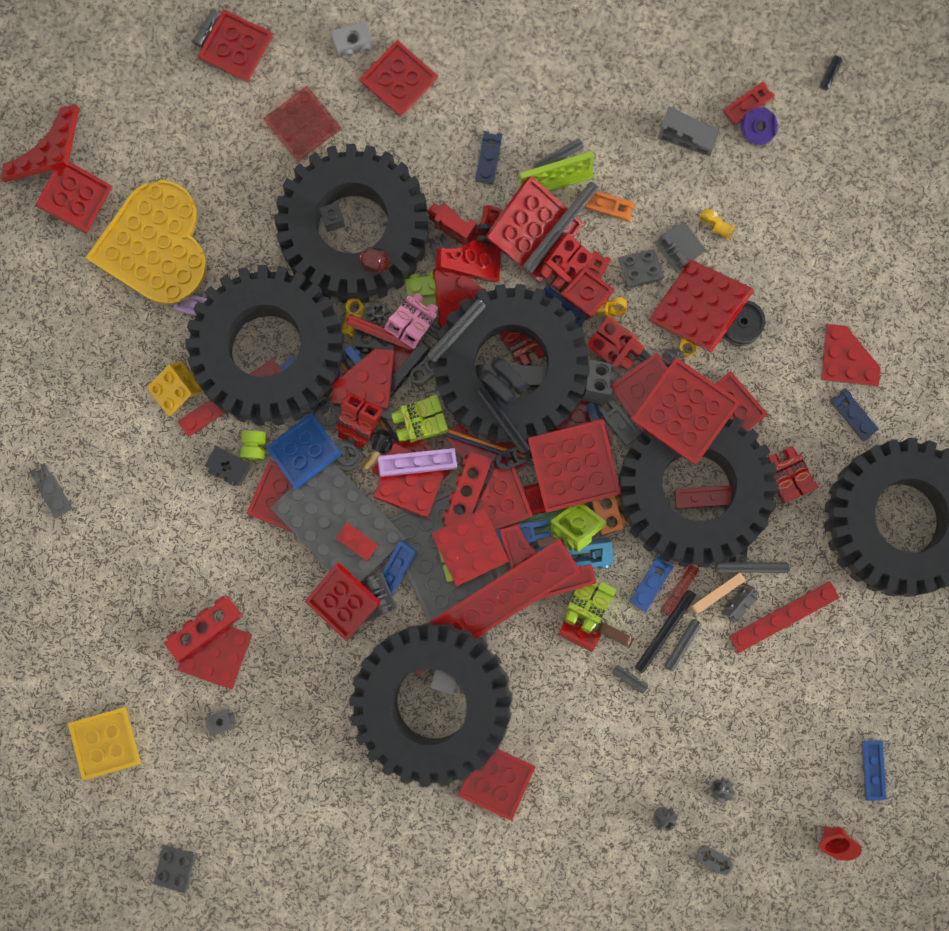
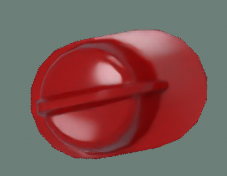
(838, 844)

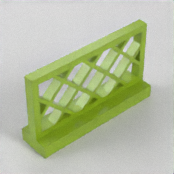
(562, 173)

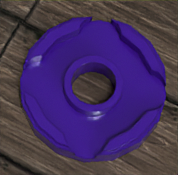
(749, 130)

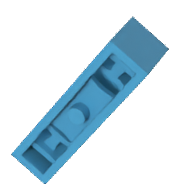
(600, 550)

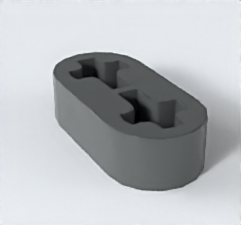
(717, 856)

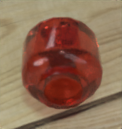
(375, 260)

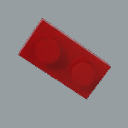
(357, 541)
(575, 635)

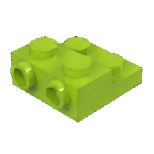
(423, 286)
(576, 526)

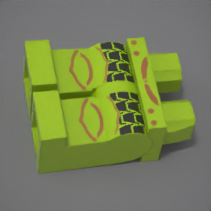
(421, 420)
(589, 610)

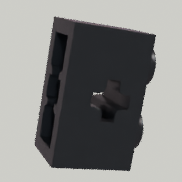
(219, 458)

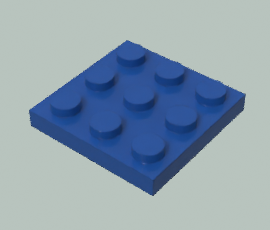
(303, 450)

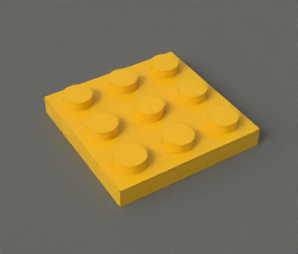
(104, 743)

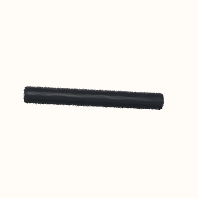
(665, 631)

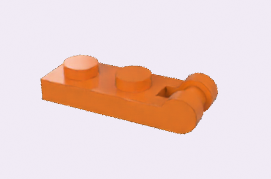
(609, 204)

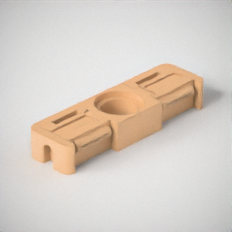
(717, 593)

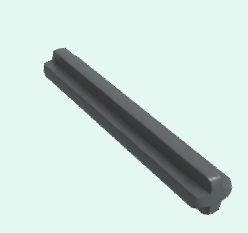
(456, 330)
(751, 567)

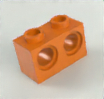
(612, 512)

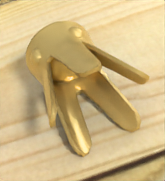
(370, 460)

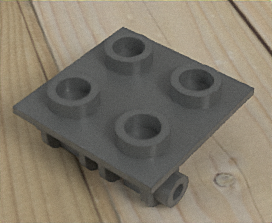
(679, 246)
(641, 268)
(378, 587)
(175, 869)

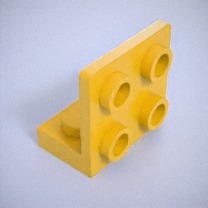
(174, 387)

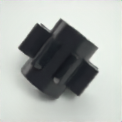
(382, 441)

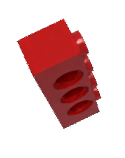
(482, 466)
(230, 616)

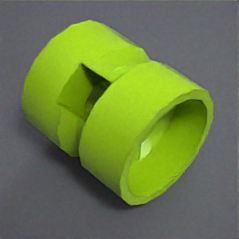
(253, 445)

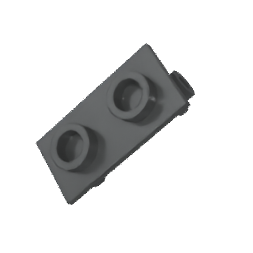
(745, 596)

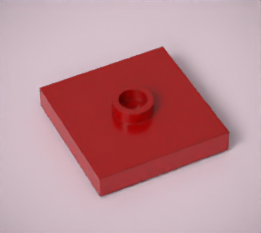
(587, 293)

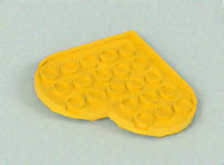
(152, 244)

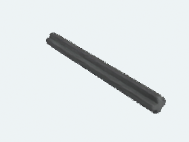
(560, 227)

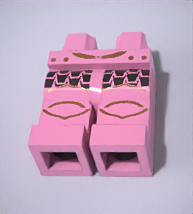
(416, 315)

